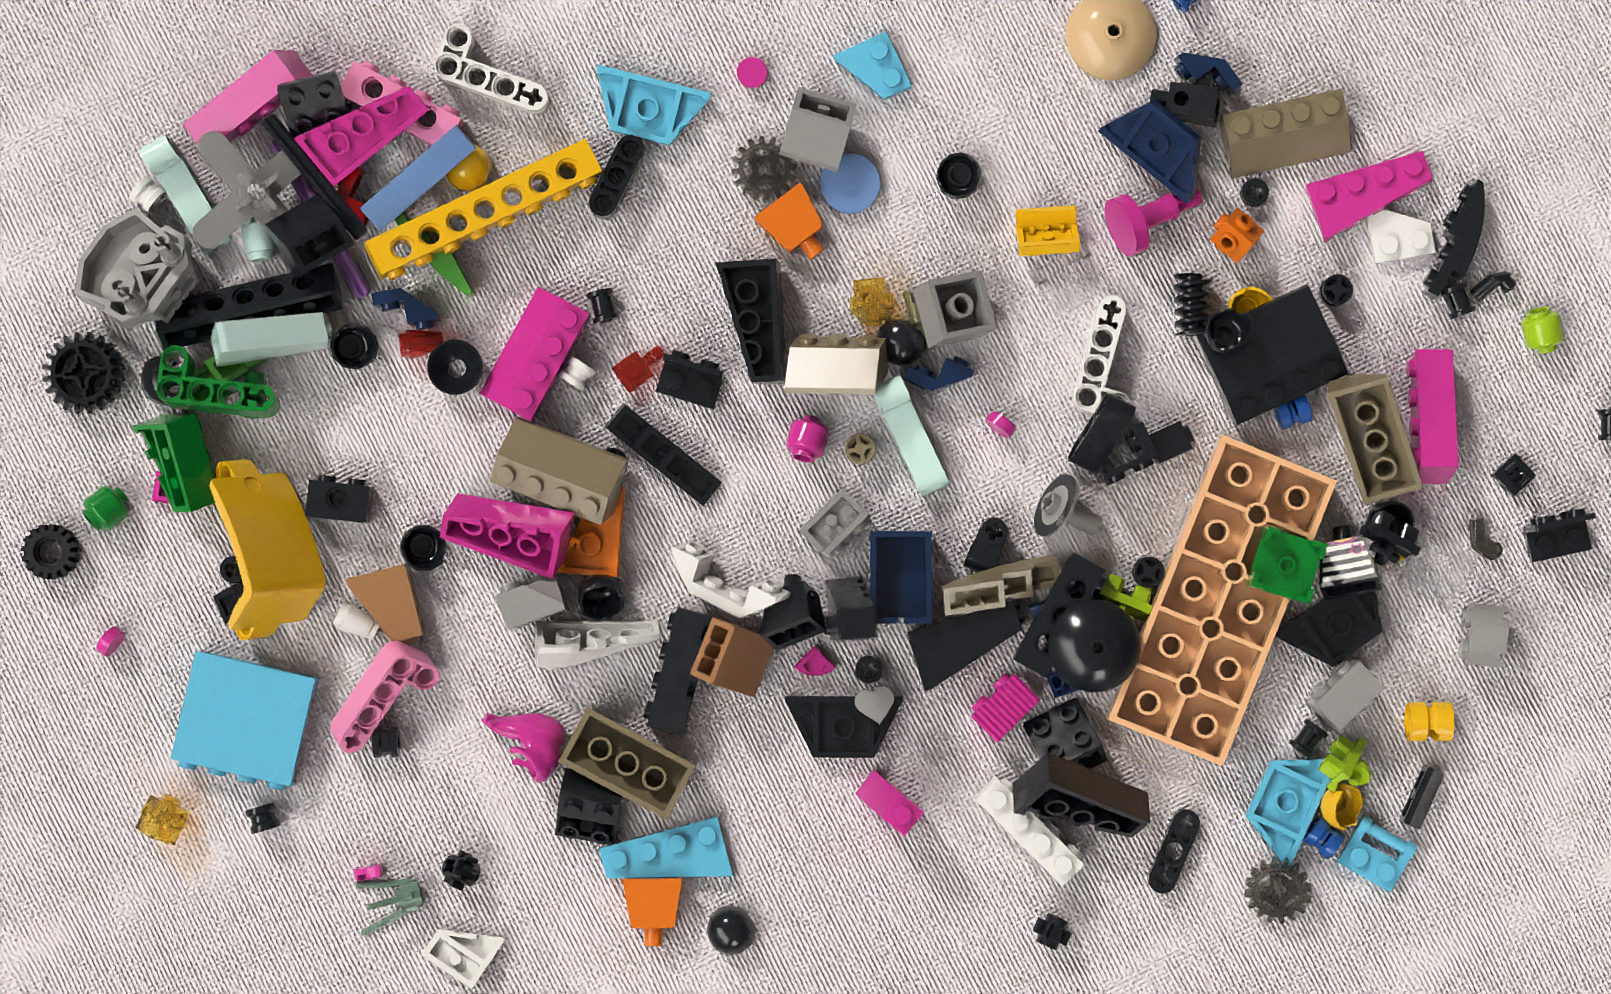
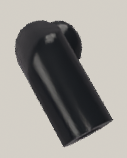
(1491, 282)

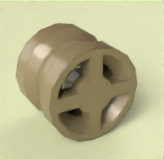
(865, 448)

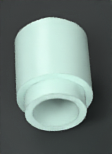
(257, 241)

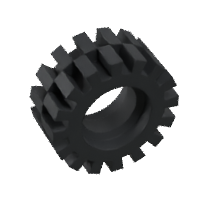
(32, 551)

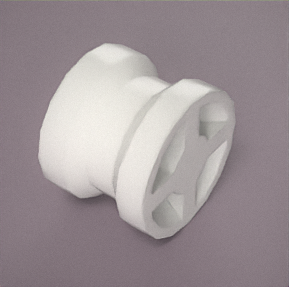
(148, 195)
(576, 373)

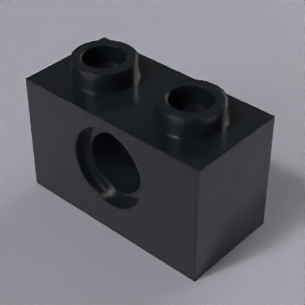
(320, 502)

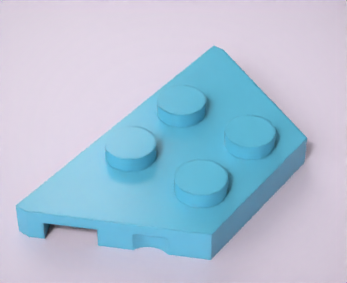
(648, 106)
(1287, 803)

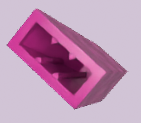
(889, 802)

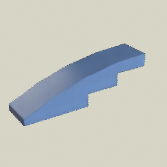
(418, 178)

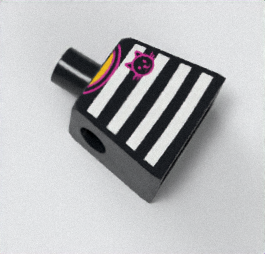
(1347, 566)

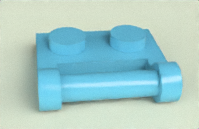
(1371, 862)

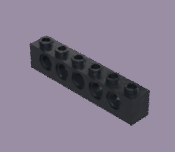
(268, 297)

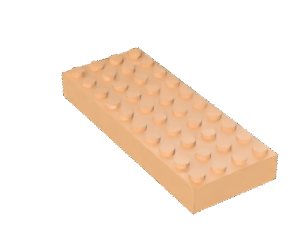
(1205, 624)

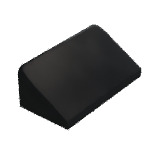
(1421, 797)

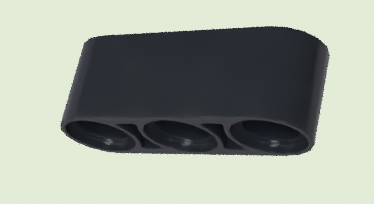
(617, 161)
(1101, 433)

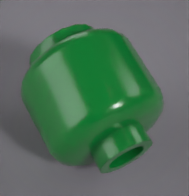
(106, 508)

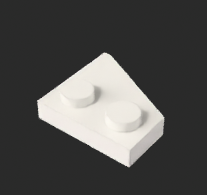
(1398, 237)
(462, 954)

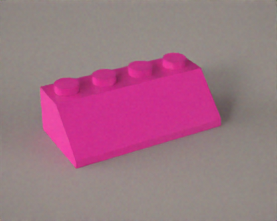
(535, 354)

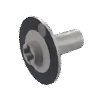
(1059, 507)

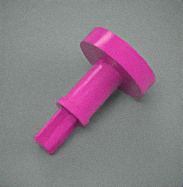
(1130, 223)

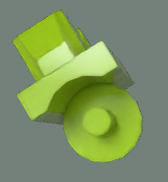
(1134, 606)
(1348, 766)

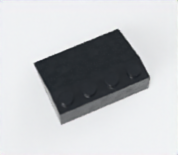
(1283, 361)

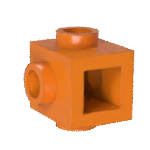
(1236, 234)

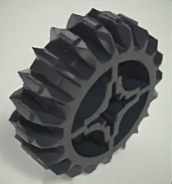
(82, 360)

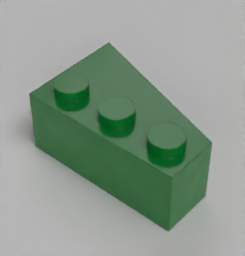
(182, 458)

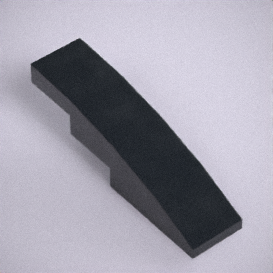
(663, 454)

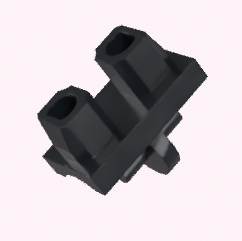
(1388, 544)

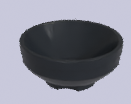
(441, 358)

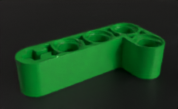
(219, 390)

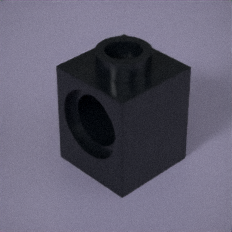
(1171, 441)

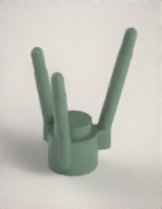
(407, 895)

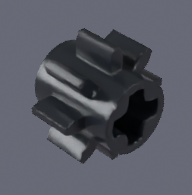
(461, 870)
(1052, 931)

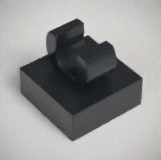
(1513, 474)

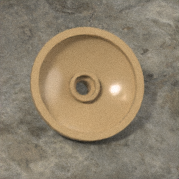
(1108, 55)

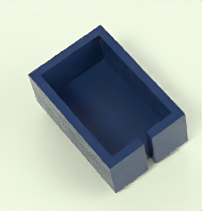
(901, 576)

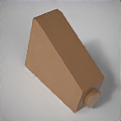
(391, 602)

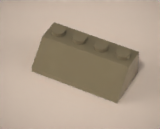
(1285, 133)
(1374, 436)
(559, 471)
(627, 763)

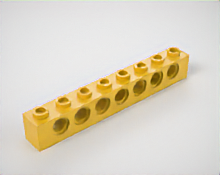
(576, 156)

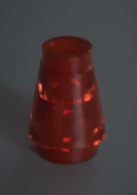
(418, 342)

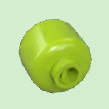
(1542, 329)

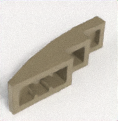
(998, 584)

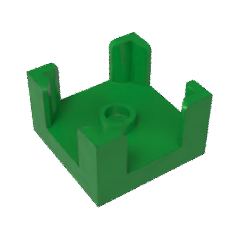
(1286, 565)

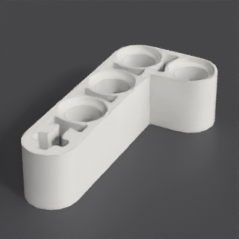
(494, 77)
(1103, 355)

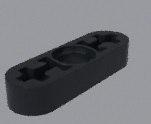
(1158, 869)

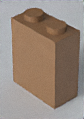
(732, 657)

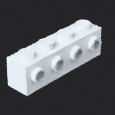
(1030, 832)

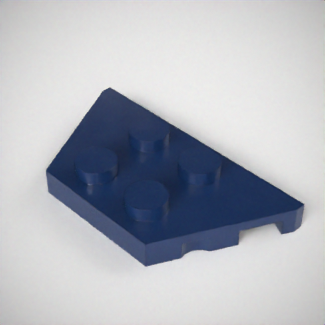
(1159, 145)

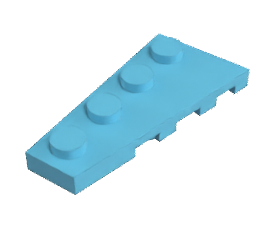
(676, 852)

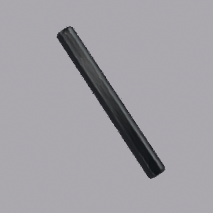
(314, 176)

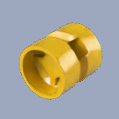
(1430, 721)

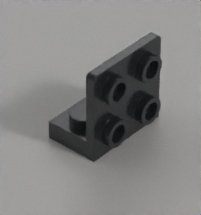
(312, 102)
(690, 380)
(1137, 441)
(1558, 537)
(1067, 734)

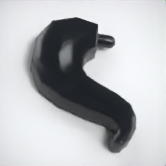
(149, 381)

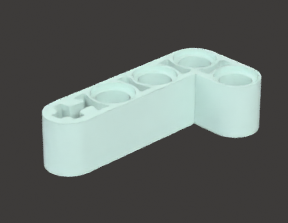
(179, 182)
(910, 436)

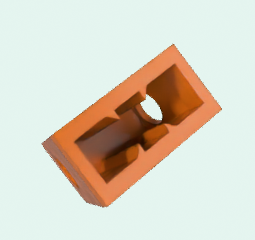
(793, 222)
(652, 905)

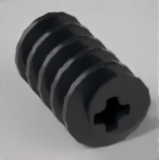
(1193, 303)

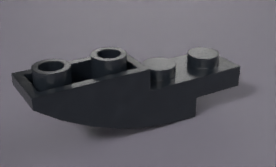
(1464, 231)

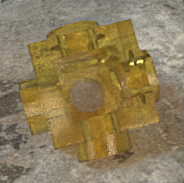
(872, 301)
(162, 818)

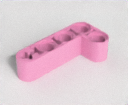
(377, 690)

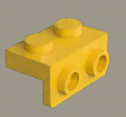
(1047, 230)

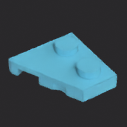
(876, 65)

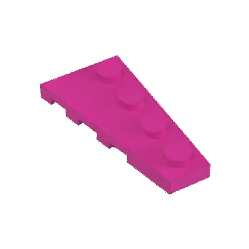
(356, 136)
(1352, 196)

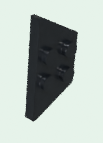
(1334, 627)
(837, 728)

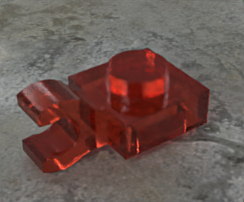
(635, 370)

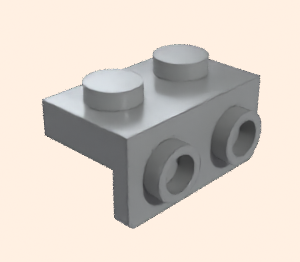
(834, 523)

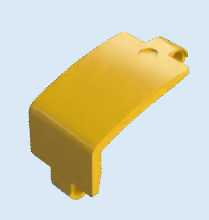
(271, 547)

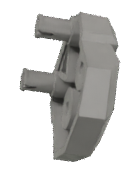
(149, 282)

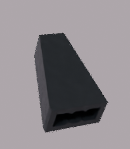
(956, 642)

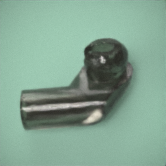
(1481, 543)

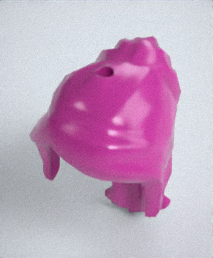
(539, 738)

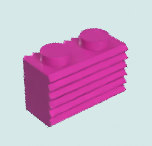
(1004, 706)

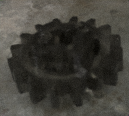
(755, 180)
(1266, 892)

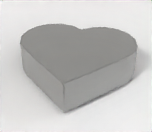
(875, 703)

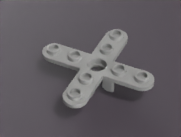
(238, 176)

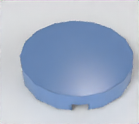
(852, 186)

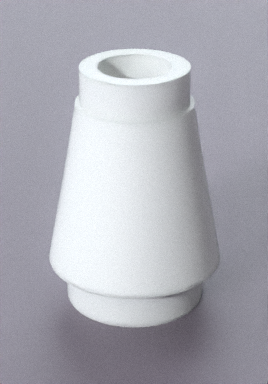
(355, 621)

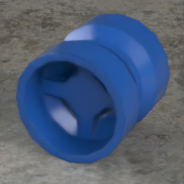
(1293, 411)
(1323, 838)

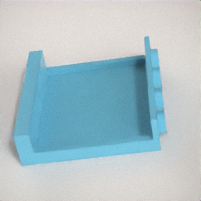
(243, 719)

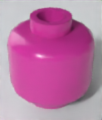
(807, 439)

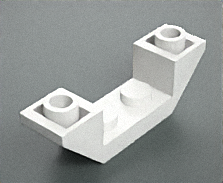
(694, 567)

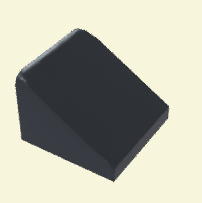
(228, 599)

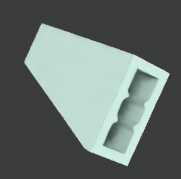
(269, 337)

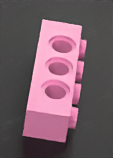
(361, 77)

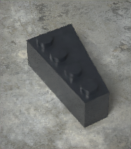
(757, 314)
(849, 610)
(674, 683)
(1081, 796)

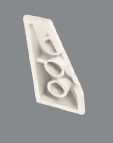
(577, 642)

